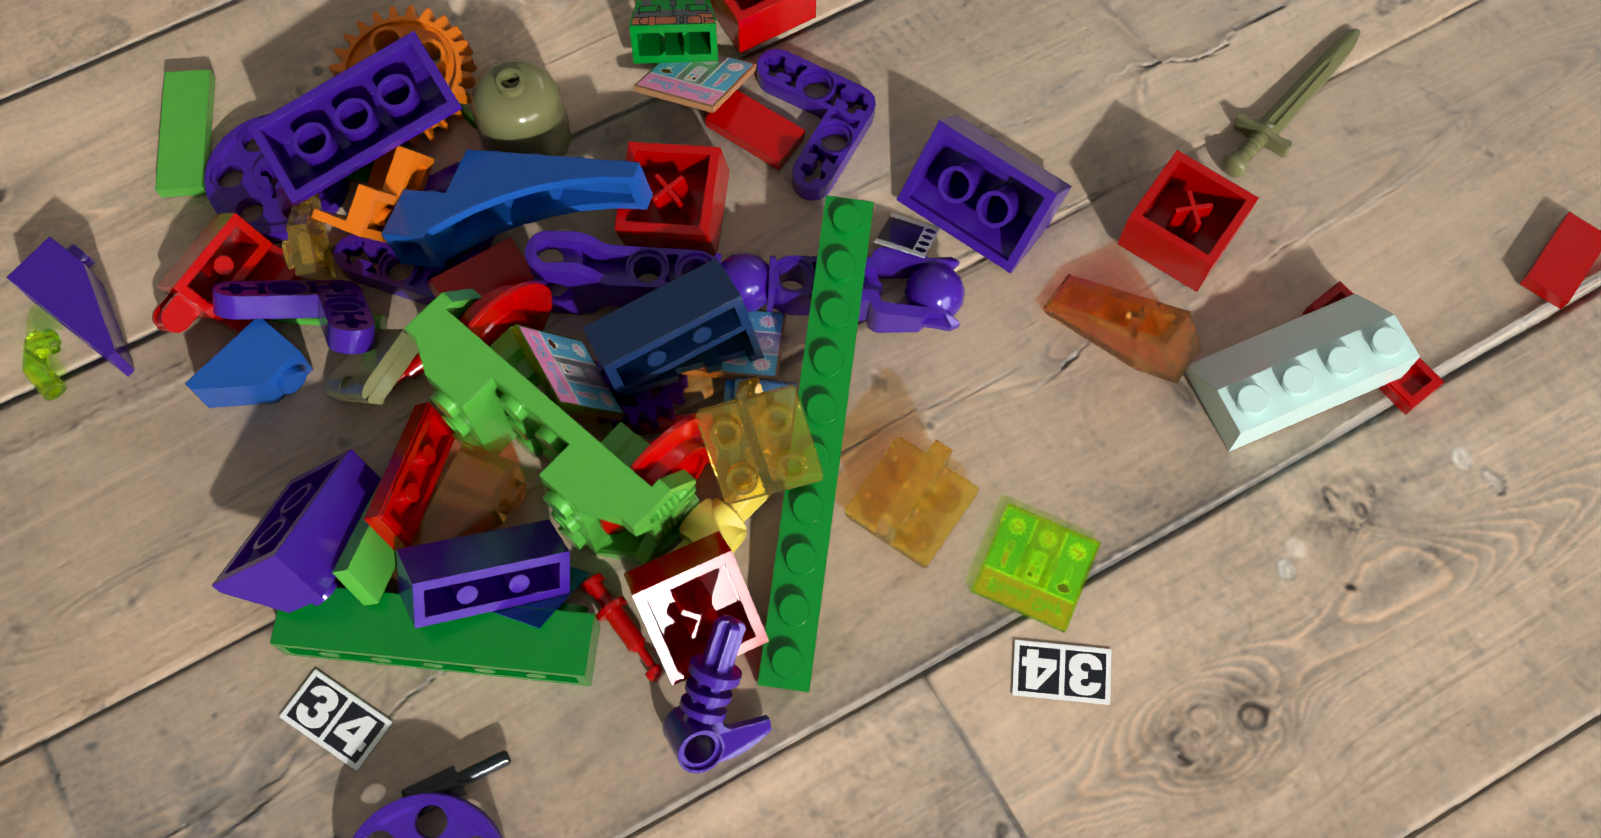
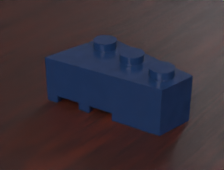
(674, 331)

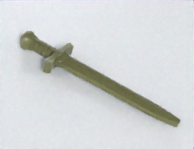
(1267, 130)

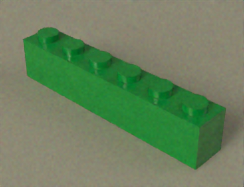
(475, 645)

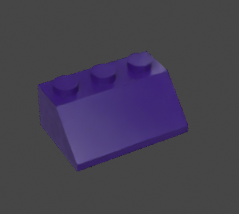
(982, 192)
(301, 537)

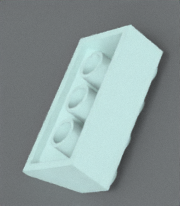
(1301, 369)

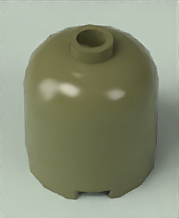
(520, 110)

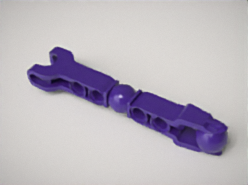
(608, 276)

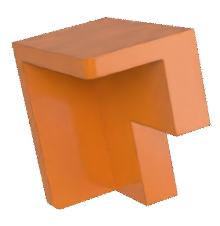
(376, 201)

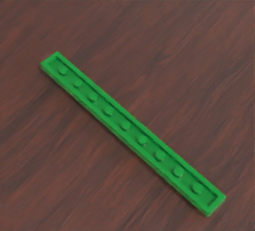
(824, 399)

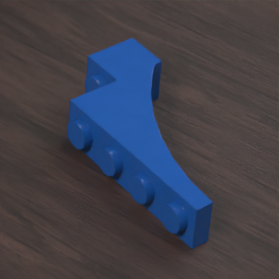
(502, 192)

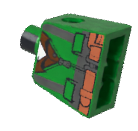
(673, 31)

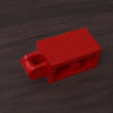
(221, 253)

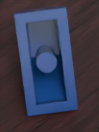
(251, 369)

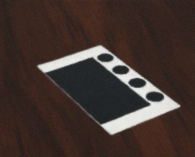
(907, 235)

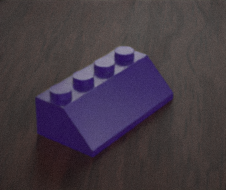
(354, 118)

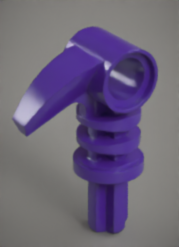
(704, 709)

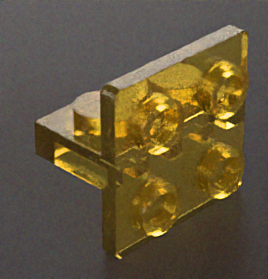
(759, 442)
(912, 500)

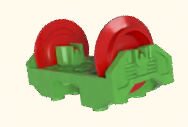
(607, 494)

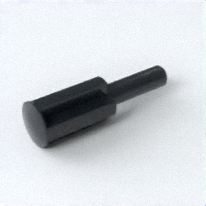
(453, 782)

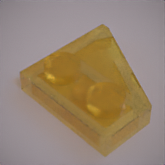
(308, 243)

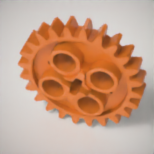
(437, 37)

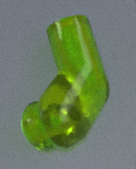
(35, 363)

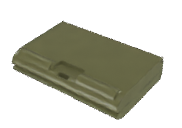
(372, 374)

